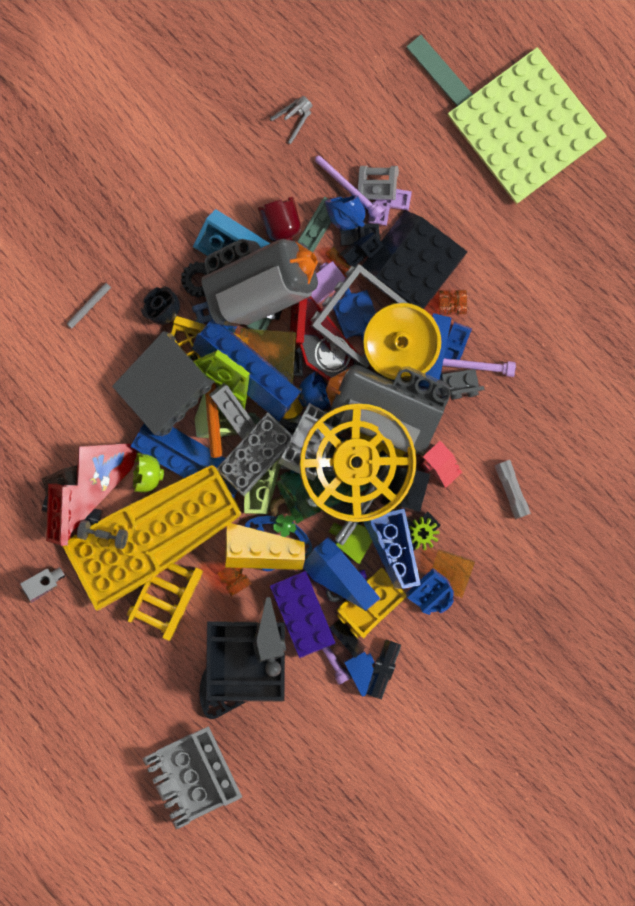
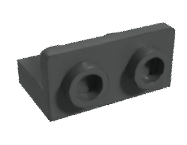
(461, 383)

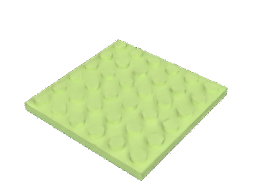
(526, 125)

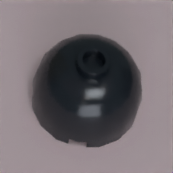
(161, 306)

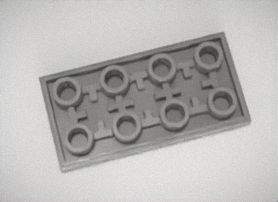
(255, 454)

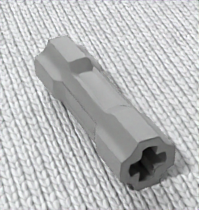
(517, 502)

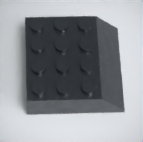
(415, 259)
(233, 667)

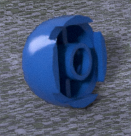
(314, 392)

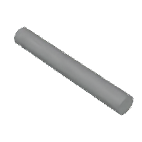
(90, 303)

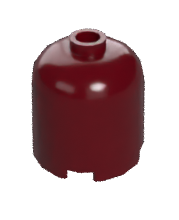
(280, 219)

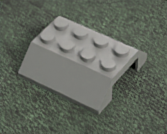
(193, 776)

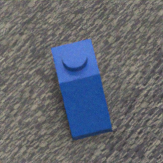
(361, 671)

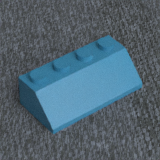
(222, 231)

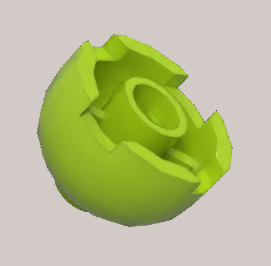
(146, 473)

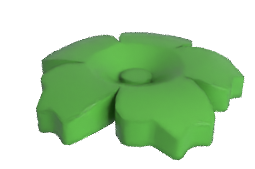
(284, 524)

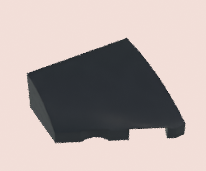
(347, 638)

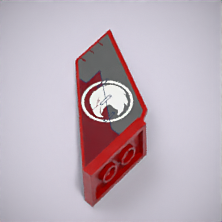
(316, 350)

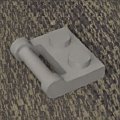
(378, 188)

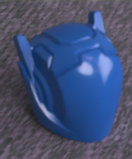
(346, 212)

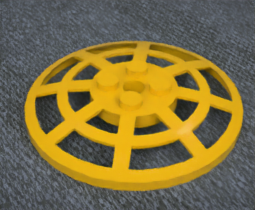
(359, 475)

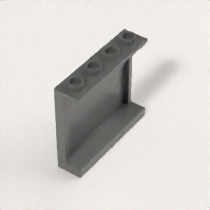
(162, 384)

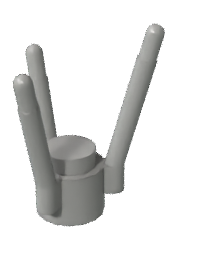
(299, 106)

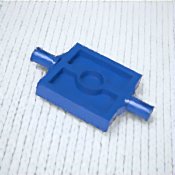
(354, 313)

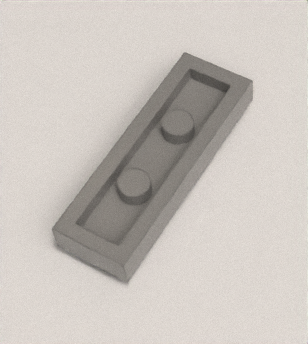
(232, 410)

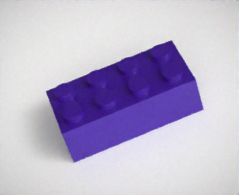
(302, 614)

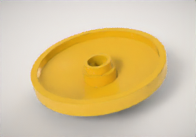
(402, 337)

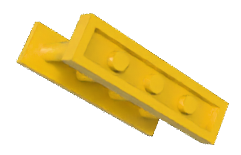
(175, 611)

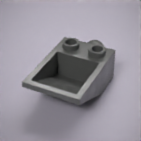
(267, 640)

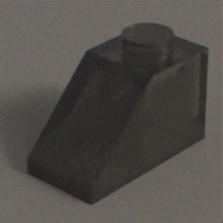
(65, 476)

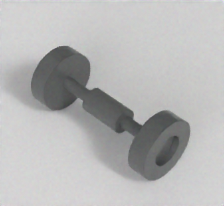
(84, 530)

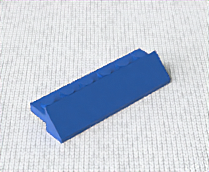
(266, 384)
(178, 452)

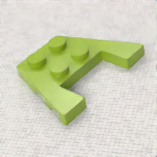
(224, 370)

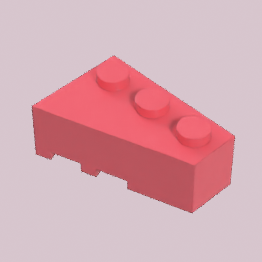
(441, 464)

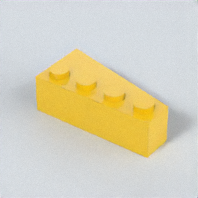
(261, 549)

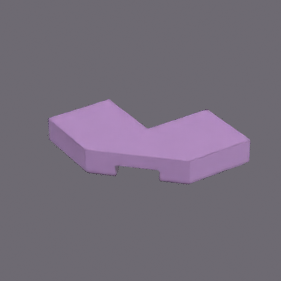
(401, 203)

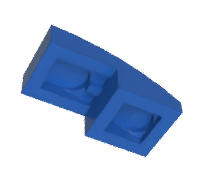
(457, 341)

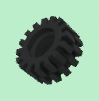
(187, 276)

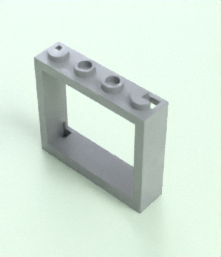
(330, 302)

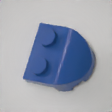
(433, 593)

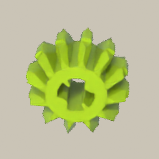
(427, 528)

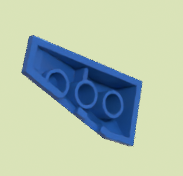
(332, 569)

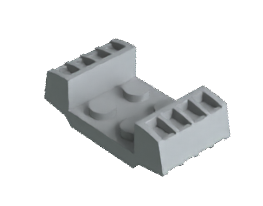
(291, 455)

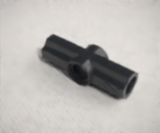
(383, 669)

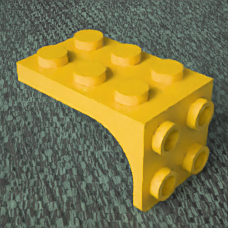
(364, 621)

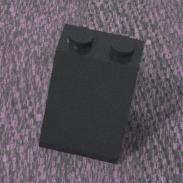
(416, 493)

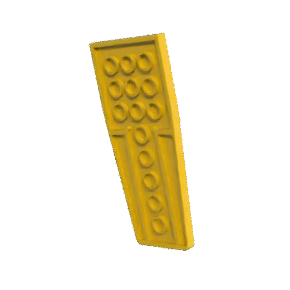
(159, 534)

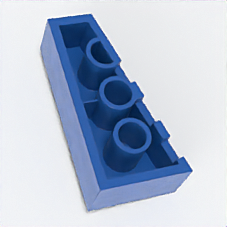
(394, 545)

